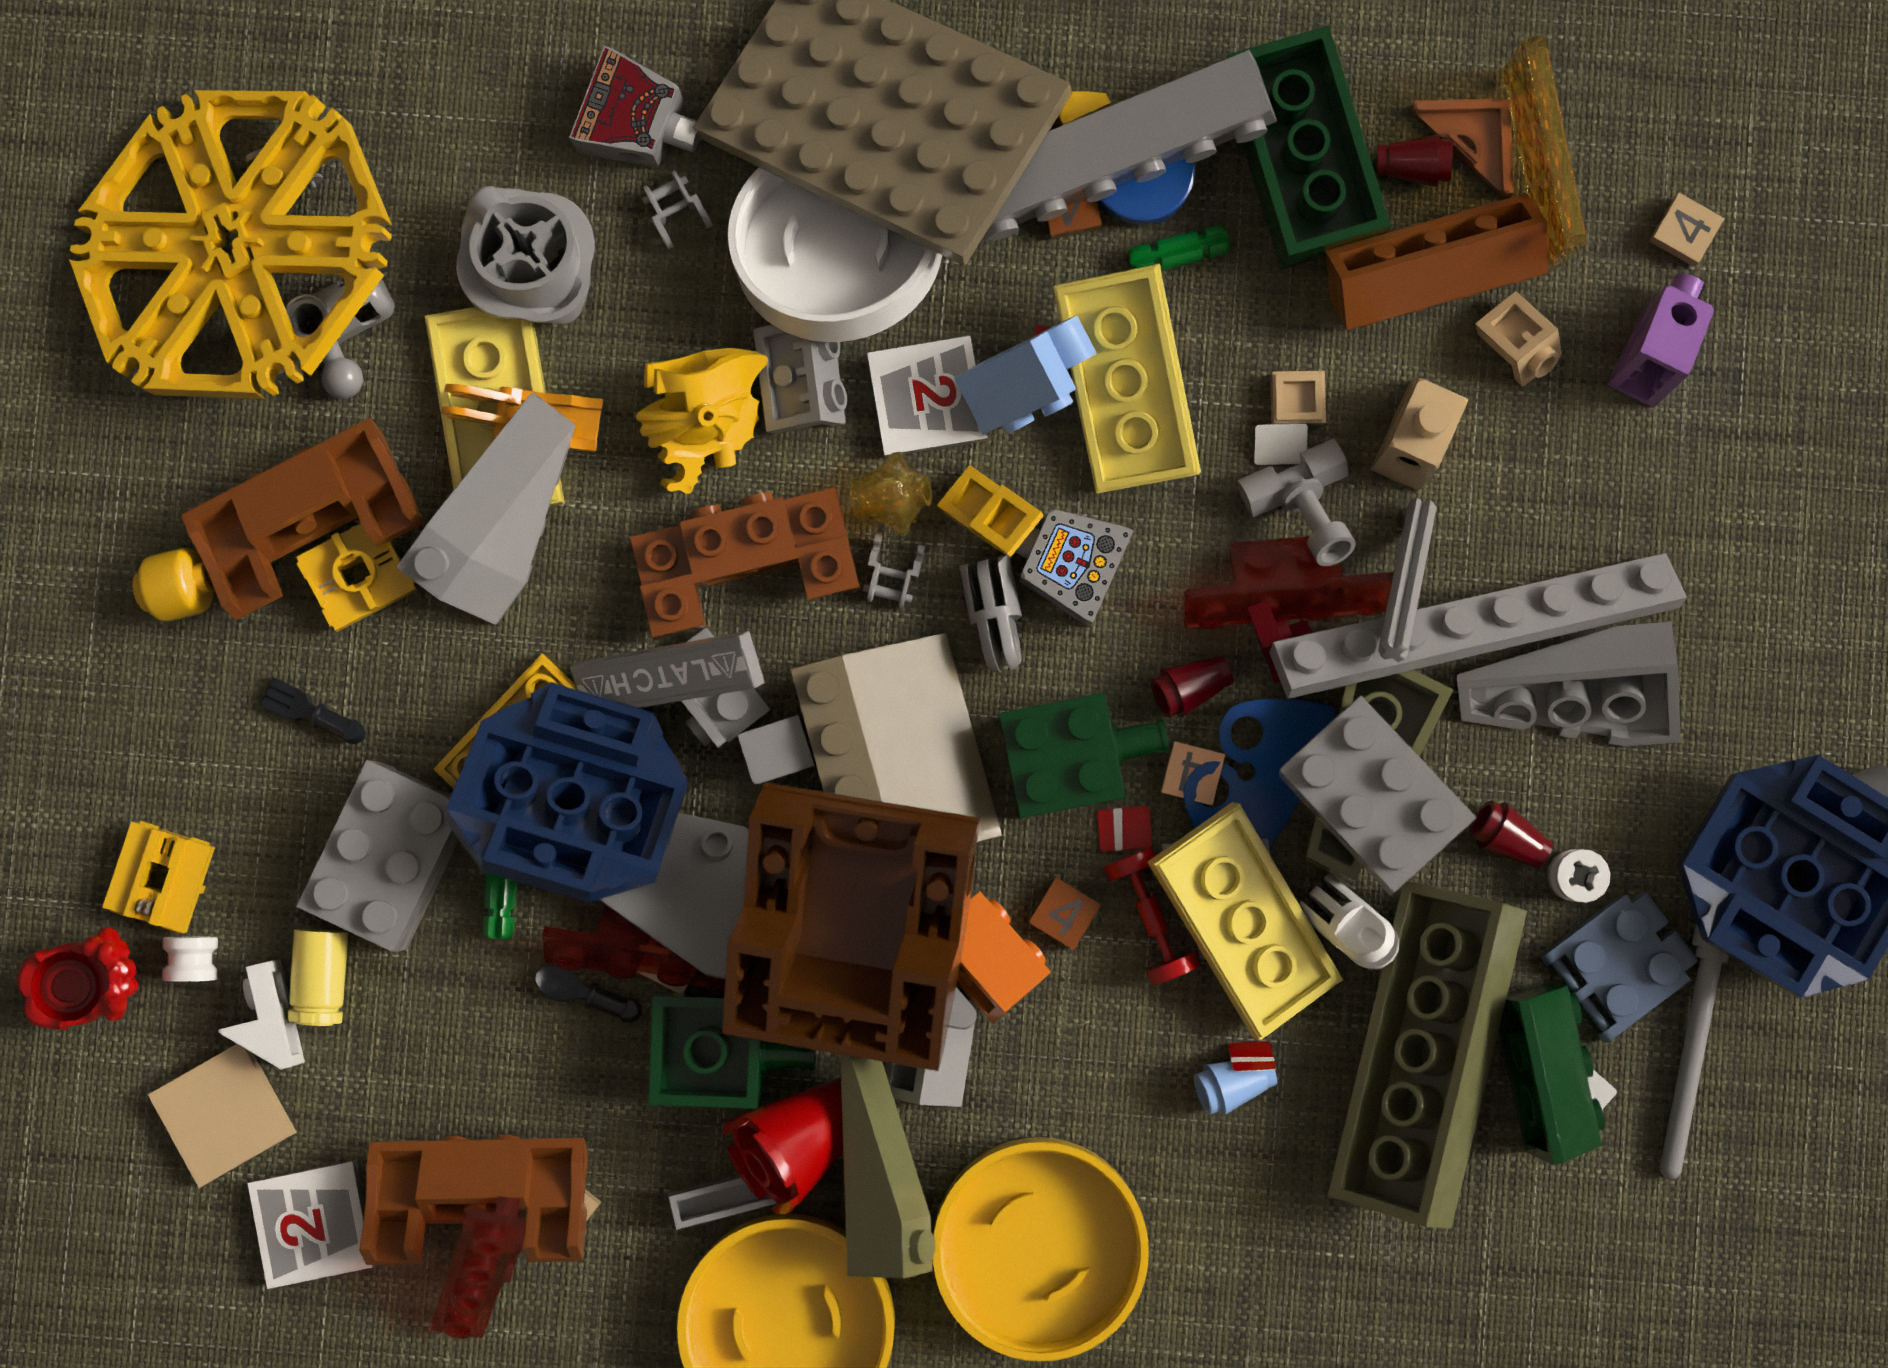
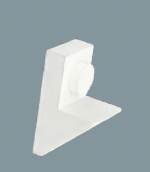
(270, 1035)

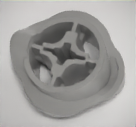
(513, 282)

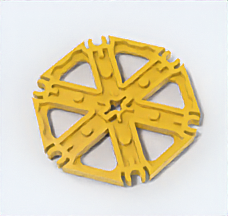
(194, 243)

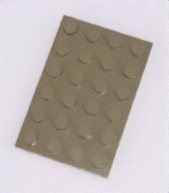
(885, 116)

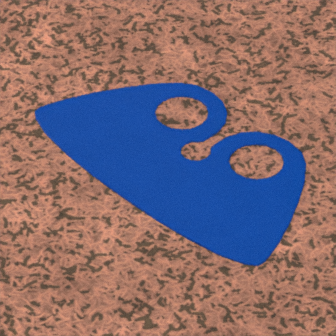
(1266, 797)

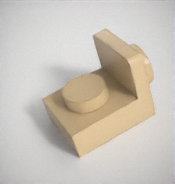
(1521, 338)

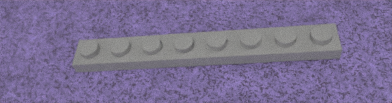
(1481, 624)

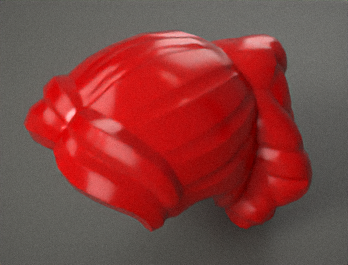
(78, 982)

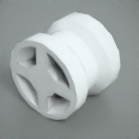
(1568, 879)
(190, 958)

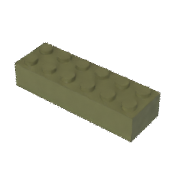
(1427, 1055)

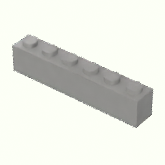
(1139, 140)

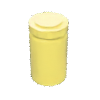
(317, 977)

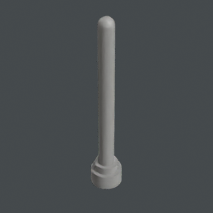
(1692, 1056)

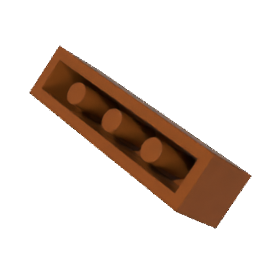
(1437, 261)

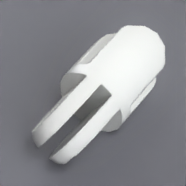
(1354, 927)

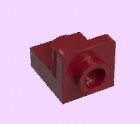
(1271, 630)

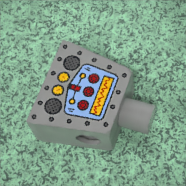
(1073, 561)

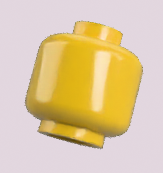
(173, 585)

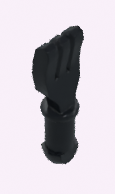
(297, 705)

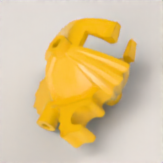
(702, 411)

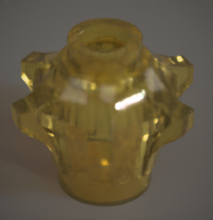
(891, 494)

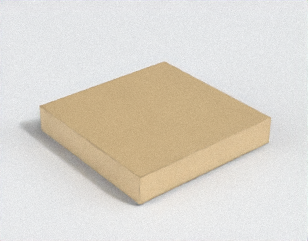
(222, 1114)

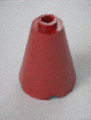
(788, 1144)

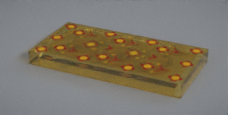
(1544, 147)

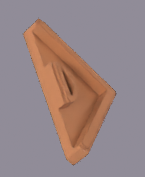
(1478, 133)

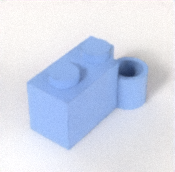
(1026, 378)

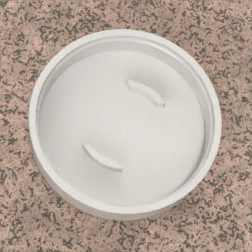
(820, 265)

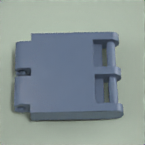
(1622, 962)

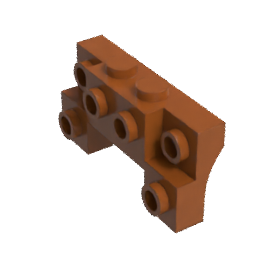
(295, 505)
(740, 544)
(441, 1179)

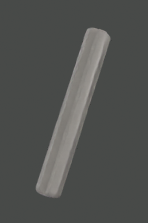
(1407, 580)

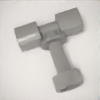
(1300, 490)

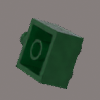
(1071, 754)
(703, 1067)

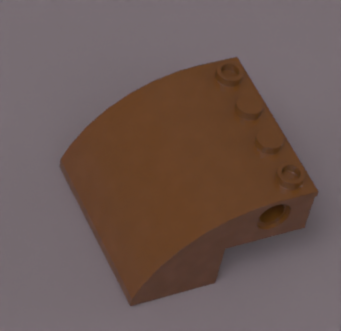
(850, 926)

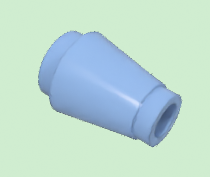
(1224, 1089)

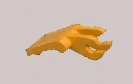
(580, 410)

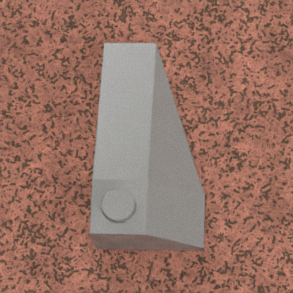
(488, 529)
(1598, 684)

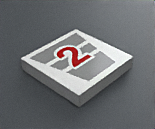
(920, 399)
(309, 1223)

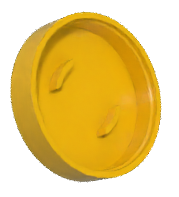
(1040, 1249)
(784, 1300)

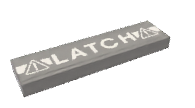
(673, 671)

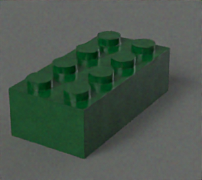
(1313, 160)

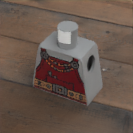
(631, 114)

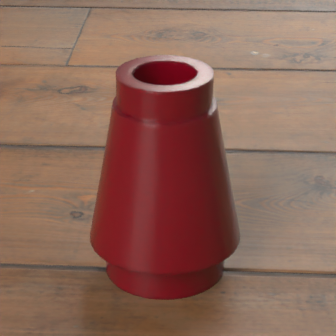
(1417, 160)
(1190, 685)
(1509, 834)

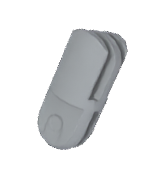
(994, 612)

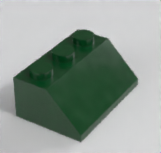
(1550, 1073)

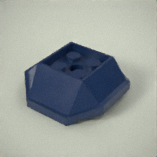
(576, 753)
(1739, 863)

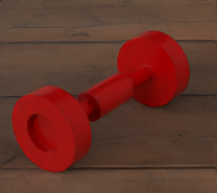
(1152, 918)

